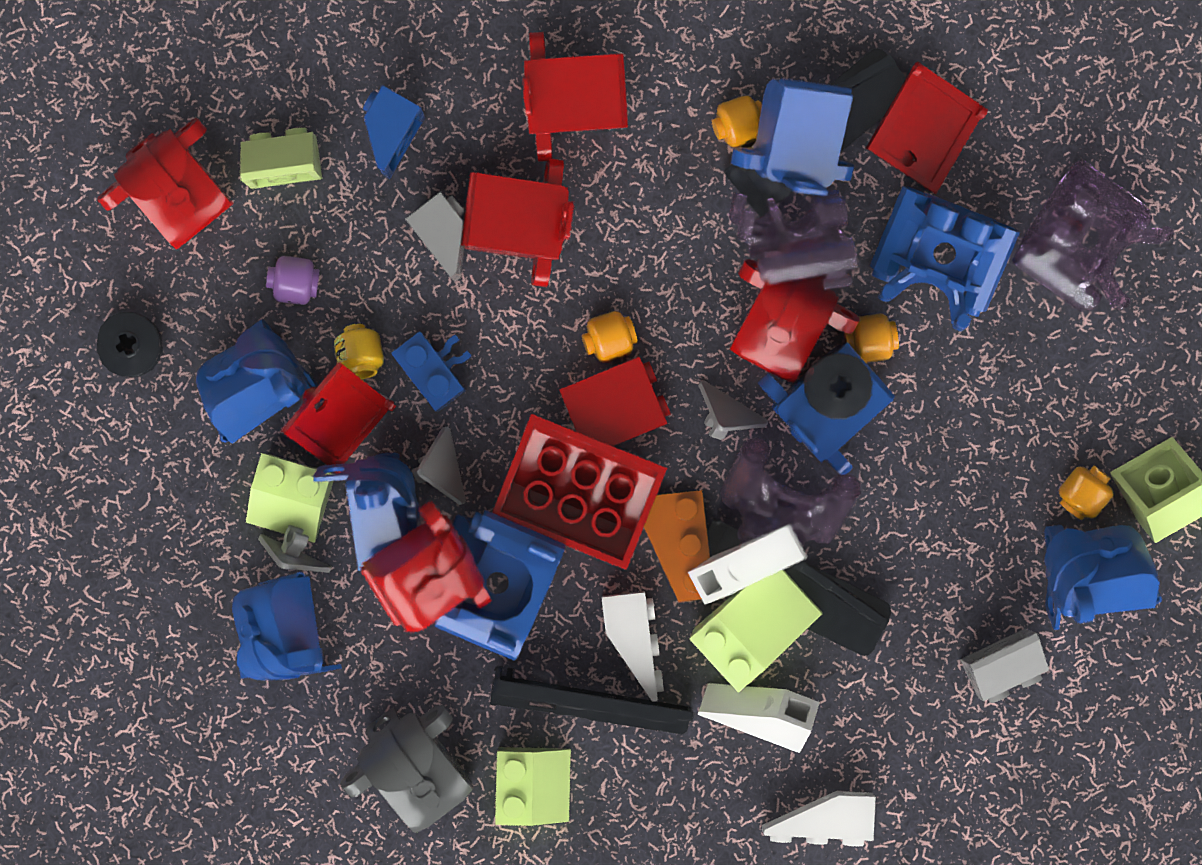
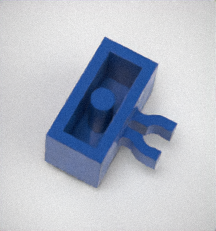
(429, 370)

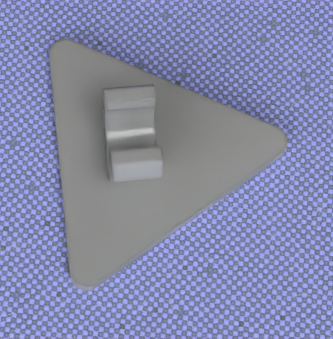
(727, 413)
(441, 467)
(289, 553)

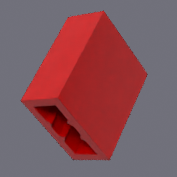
(616, 403)

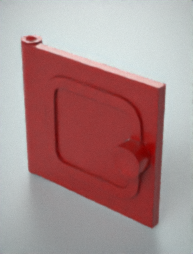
(930, 122)
(343, 419)

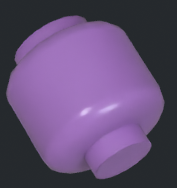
(293, 280)

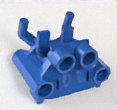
(914, 231)
(528, 563)

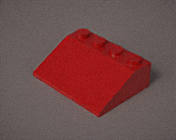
(579, 491)

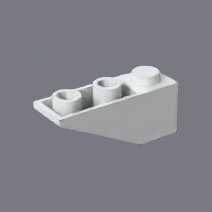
(746, 564)
(628, 629)
(762, 712)
(834, 816)

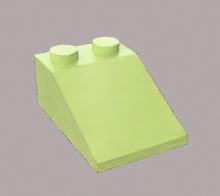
(754, 627)

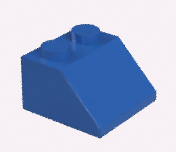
(391, 127)

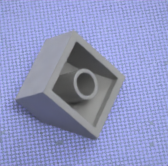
(441, 230)
(1005, 665)

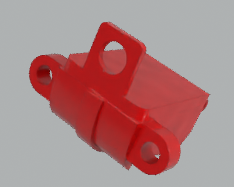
(572, 94)
(169, 184)
(519, 218)
(787, 322)
(425, 573)

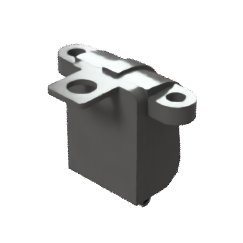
(410, 767)

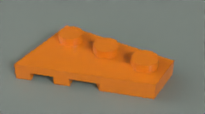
(679, 539)

